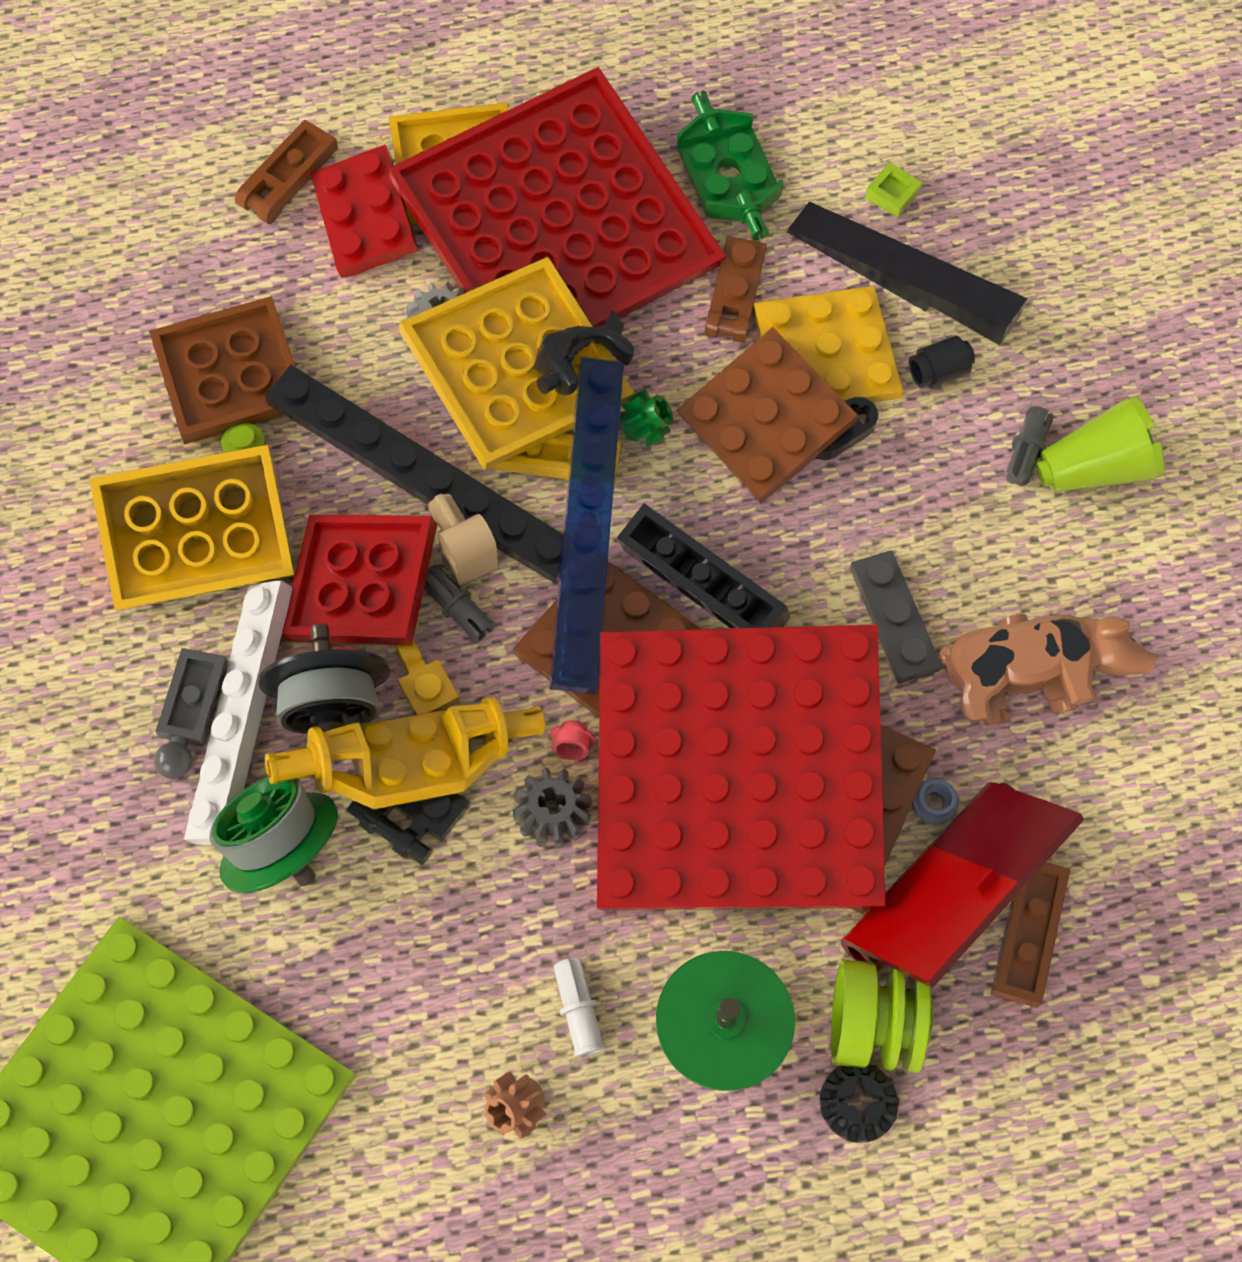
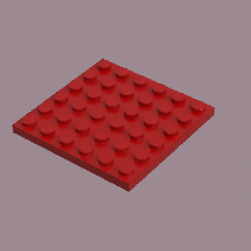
(562, 183)
(740, 769)

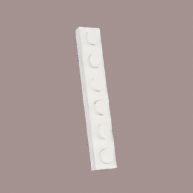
(239, 706)

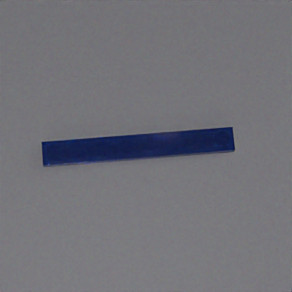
(587, 527)

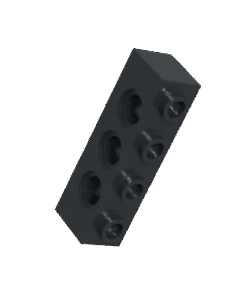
(699, 573)

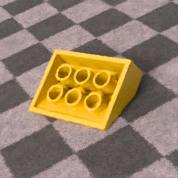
(192, 527)

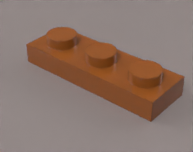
(1031, 937)

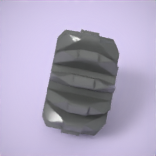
(536, 815)

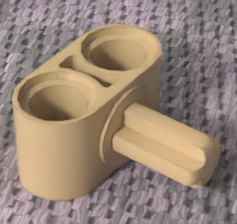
(464, 544)

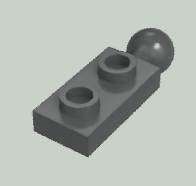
(188, 709)

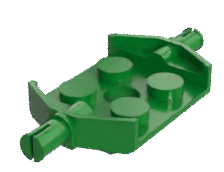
(721, 140)

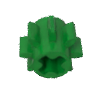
(646, 418)

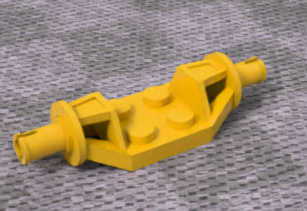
(407, 755)

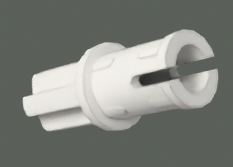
(578, 1008)

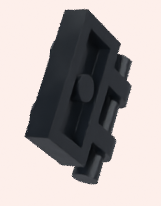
(429, 815)

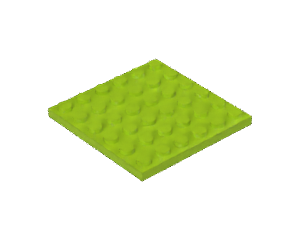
(154, 1111)

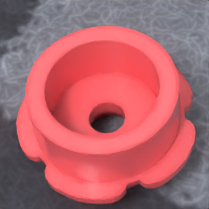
(572, 734)

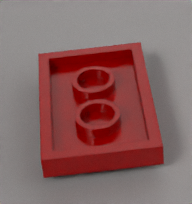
(363, 212)

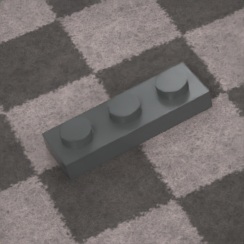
(898, 619)

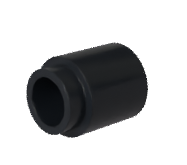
(941, 362)

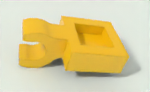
(427, 685)

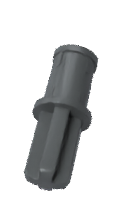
(1028, 445)
(457, 604)

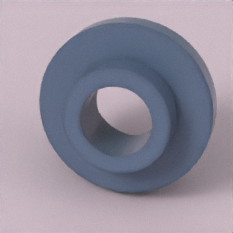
(942, 790)

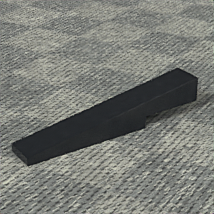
(911, 273)

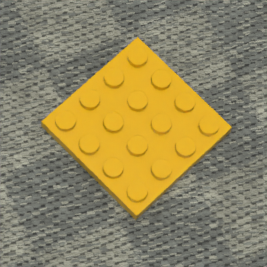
(483, 358)

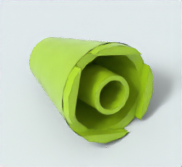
(1104, 451)

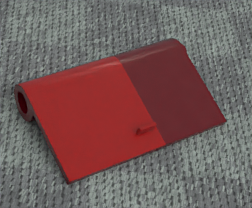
(961, 883)

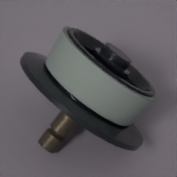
(324, 686)

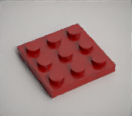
(361, 578)

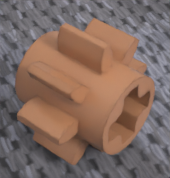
(514, 1104)

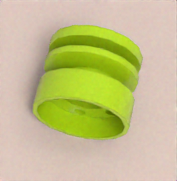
(879, 1016)

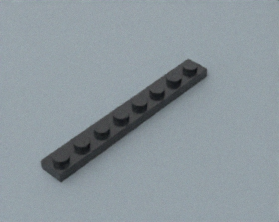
(415, 468)

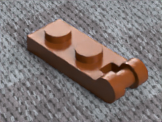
(286, 171)
(736, 288)

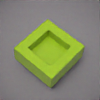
(893, 189)

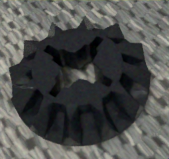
(844, 1118)

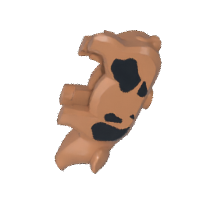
(1037, 655)

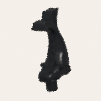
(559, 347)

